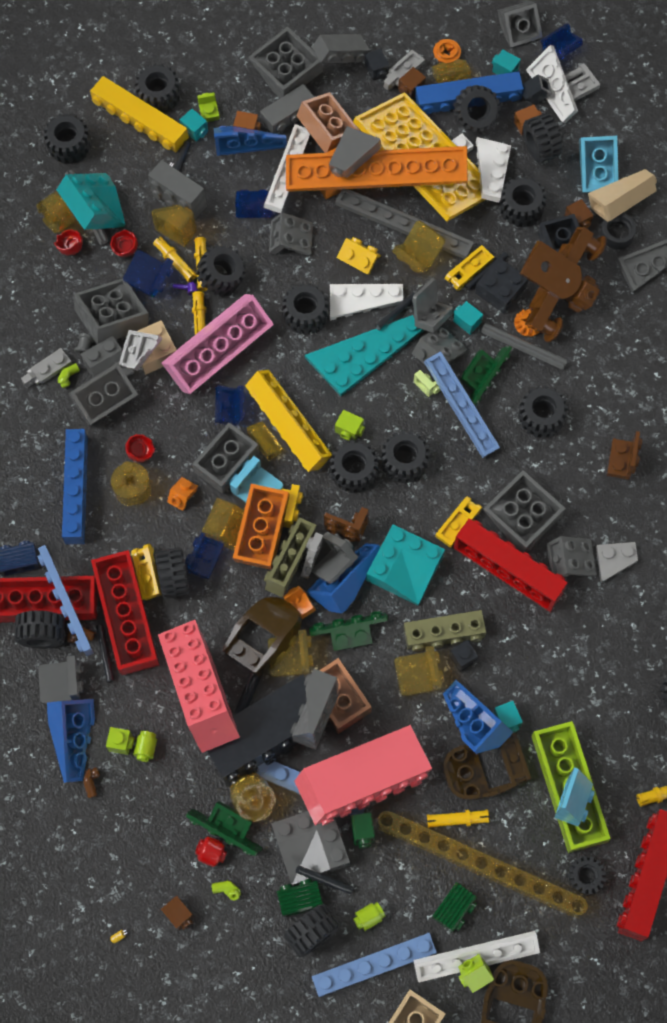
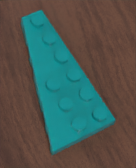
(355, 358)

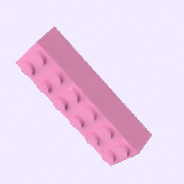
(217, 343)

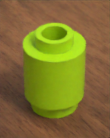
(145, 746)
(369, 916)

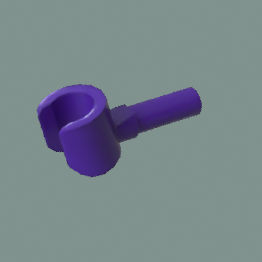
(191, 287)

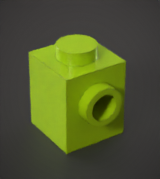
(349, 426)
(119, 741)
(475, 973)

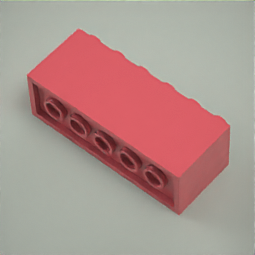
(198, 686)
(363, 775)

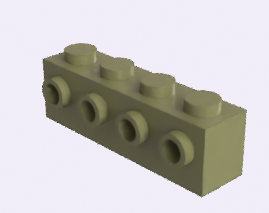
(290, 557)
(444, 630)

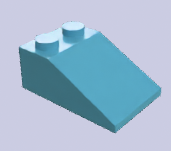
(598, 162)
(575, 798)

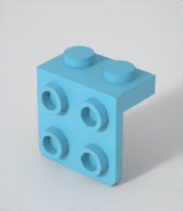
(252, 474)

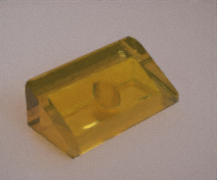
(264, 438)

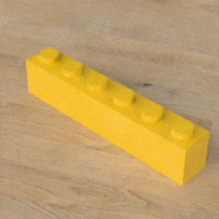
(139, 114)
(288, 420)

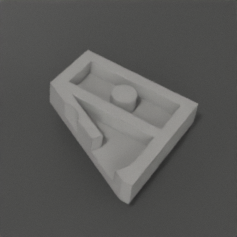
(137, 349)
(313, 549)
(615, 558)

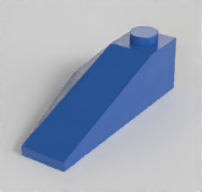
(242, 140)
(341, 593)
(476, 723)
(70, 732)

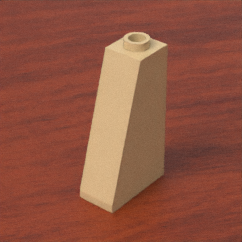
(623, 194)

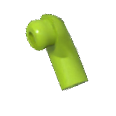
(66, 373)
(228, 888)

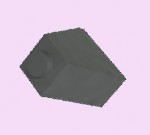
(353, 151)

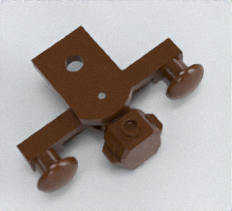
(561, 280)

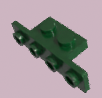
(482, 370)
(349, 632)
(227, 824)

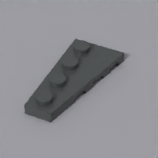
(643, 264)

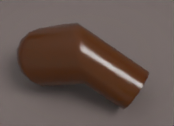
(72, 638)
(88, 781)

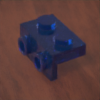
(562, 40)
(251, 204)
(229, 405)
(204, 556)

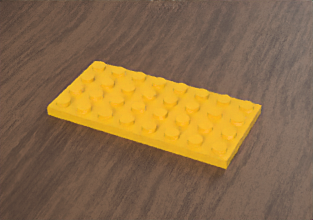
(405, 126)

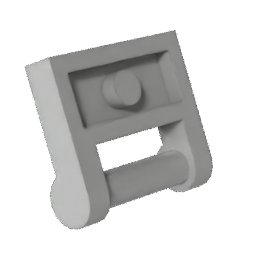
(583, 85)

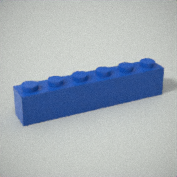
(443, 95)
(75, 486)

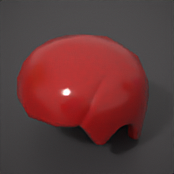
(69, 242)
(124, 243)
(139, 448)

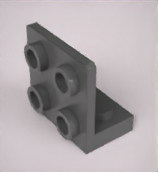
(291, 234)
(571, 556)

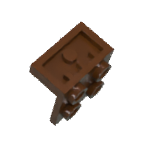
(624, 457)
(350, 531)

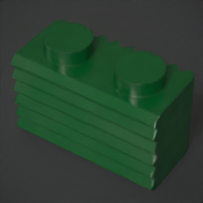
(363, 830)
(299, 898)
(454, 908)

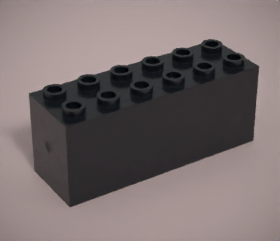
(262, 731)

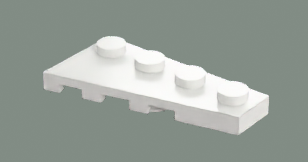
(549, 67)
(492, 167)
(355, 298)

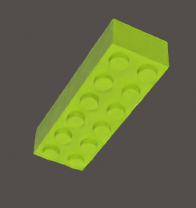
(558, 756)

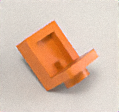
(181, 493)
(300, 599)

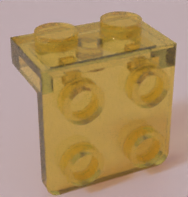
(420, 247)
(295, 659)
(419, 672)

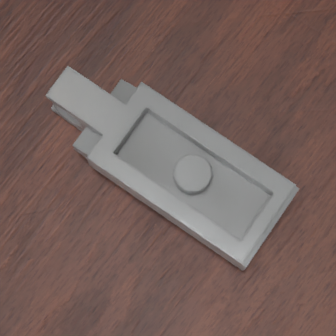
(410, 60)
(47, 368)

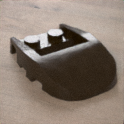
(272, 615)
(467, 777)
(518, 985)

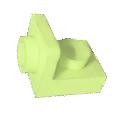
(425, 383)

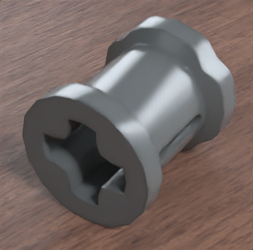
(84, 344)

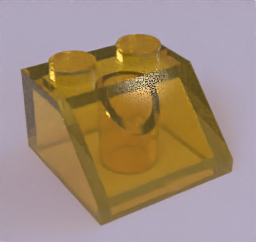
(175, 223)
(224, 523)

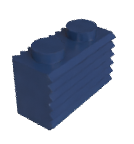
(18, 558)

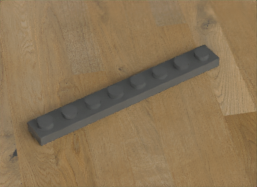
(399, 220)

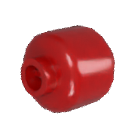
(210, 851)

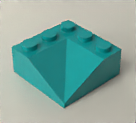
(92, 200)
(405, 564)

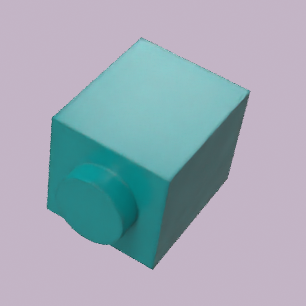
(505, 63)
(195, 124)
(467, 317)
(509, 715)

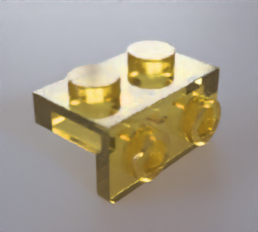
(451, 71)

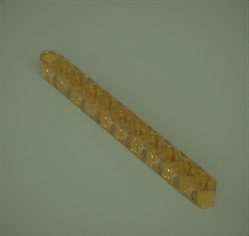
(488, 872)

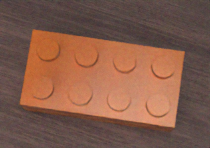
(261, 526)

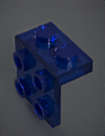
(148, 273)

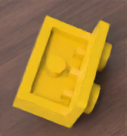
(358, 255)
(294, 499)

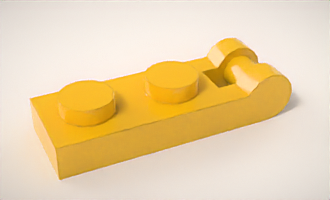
(469, 267)
(456, 521)
(146, 572)

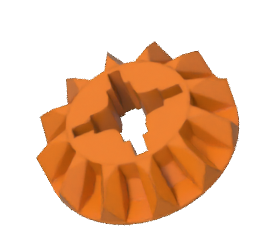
(449, 45)
(520, 324)

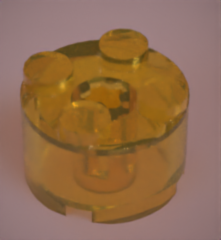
(55, 212)
(122, 480)
(252, 797)

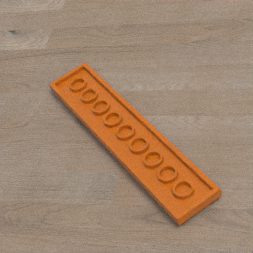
(383, 169)

